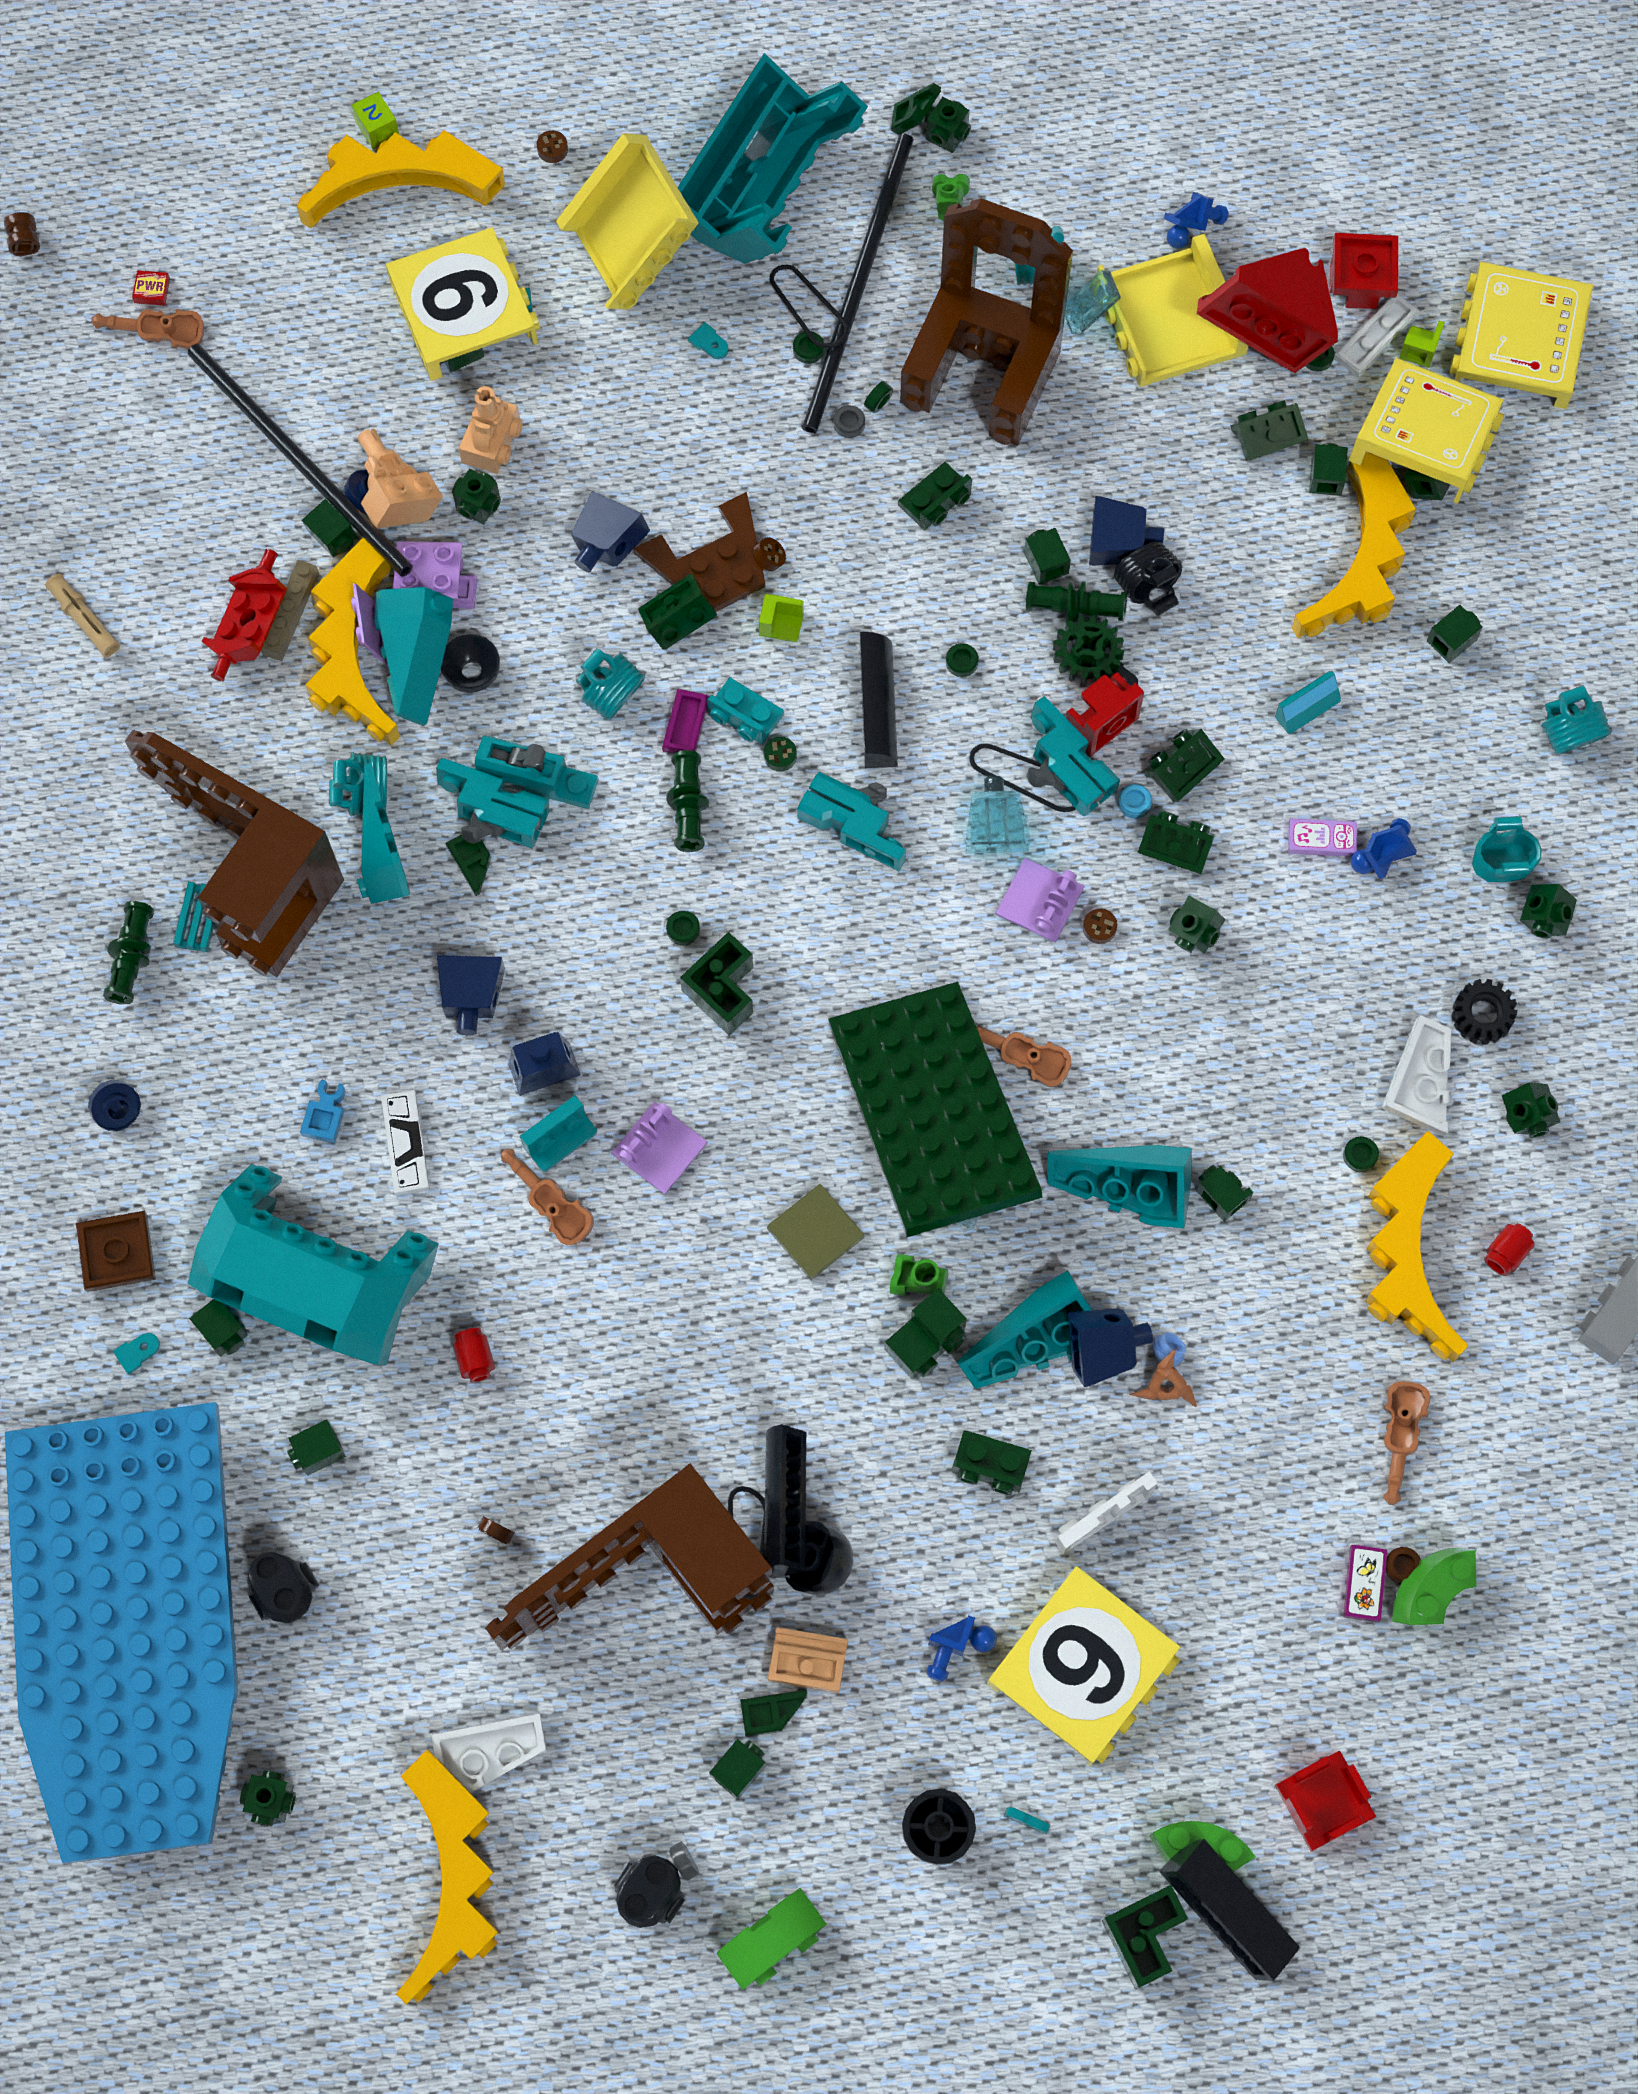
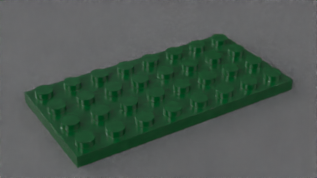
(934, 1109)

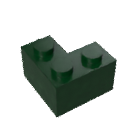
(713, 983)
(932, 1330)
(1135, 1932)

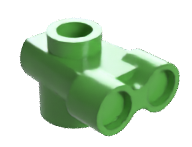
(949, 191)
(910, 1276)

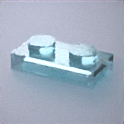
(1091, 302)

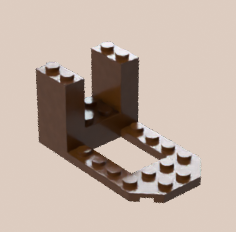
(988, 326)
(274, 874)
(689, 1536)

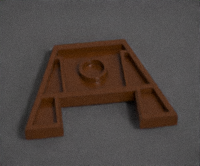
(723, 567)

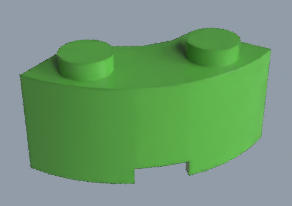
(1433, 1584)
(1178, 1835)
(771, 1939)

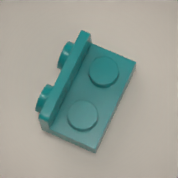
(745, 711)
(558, 1134)

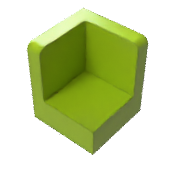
(1421, 345)
(781, 617)

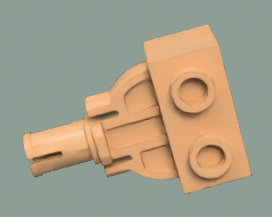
(490, 432)
(396, 489)

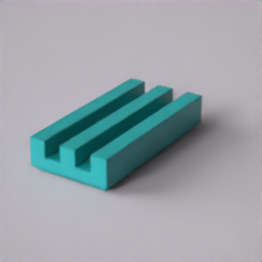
(191, 943)

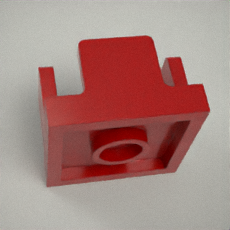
(1364, 268)
(1112, 709)
(1326, 1800)

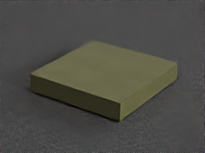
(815, 1232)

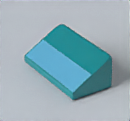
(1308, 702)

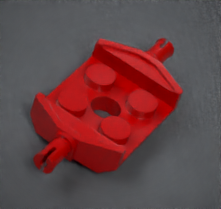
(257, 596)

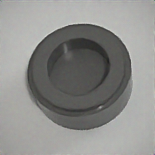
(849, 421)
(683, 1861)

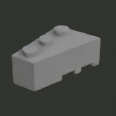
(1616, 1322)

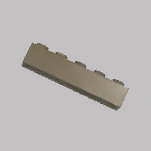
(291, 609)

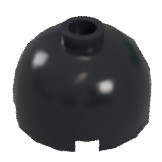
(826, 1560)
(938, 1827)

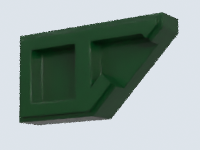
(913, 109)
(770, 1712)

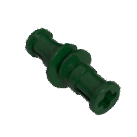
(1076, 601)
(686, 801)
(128, 952)

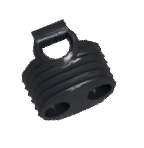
(1147, 570)
(281, 1587)
(649, 1892)

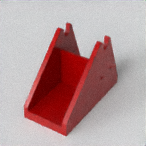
(1276, 308)

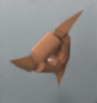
(1164, 1372)

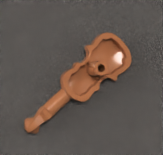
(181, 328)
(1047, 1063)
(568, 1219)
(1407, 1406)

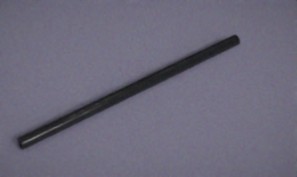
(858, 282)
(300, 460)

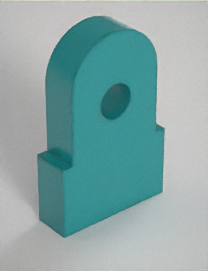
(705, 338)
(132, 1356)
(1027, 1820)

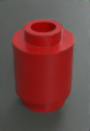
(1509, 1249)
(473, 1355)

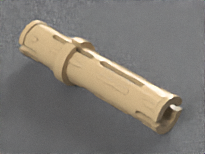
(74, 605)

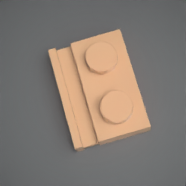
(807, 1660)

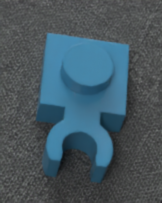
(324, 1117)

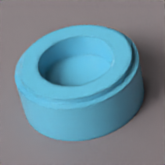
(1134, 801)

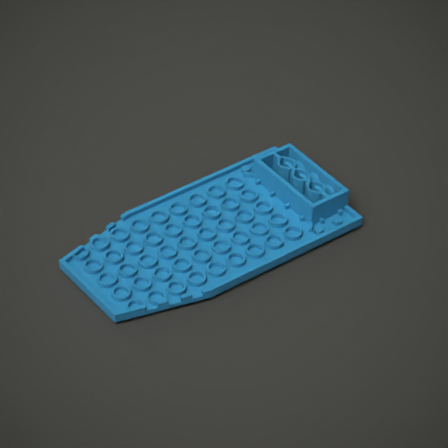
(123, 1626)

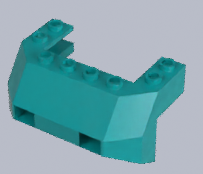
(741, 192)
(304, 1278)

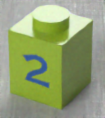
(374, 119)

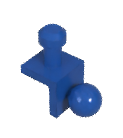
(1194, 216)
(1384, 848)
(954, 1640)

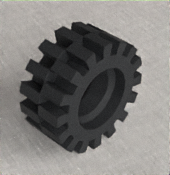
(1498, 998)

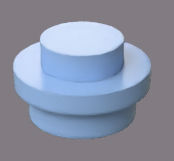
(1165, 1344)

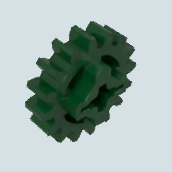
(1090, 636)

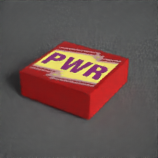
(151, 287)

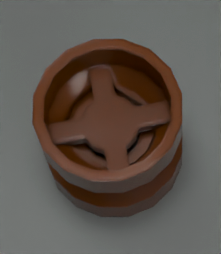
(21, 233)

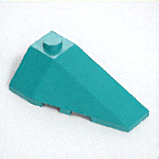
(414, 638)
(380, 862)
(1137, 1178)
(1028, 1335)

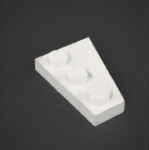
(1421, 1077)
(1106, 1512)
(489, 1750)

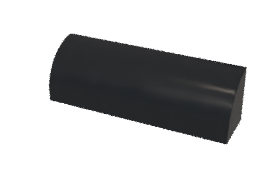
(878, 701)
(785, 1500)
(1230, 1910)

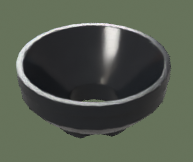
(466, 650)

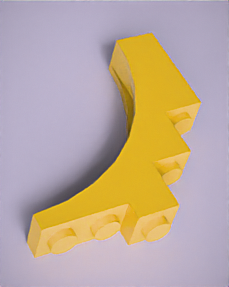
(398, 162)
(1362, 590)
(336, 645)
(1397, 1246)
(459, 1924)

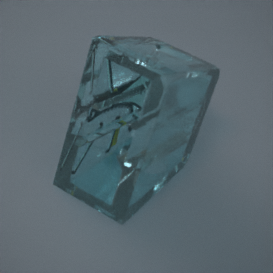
(996, 820)

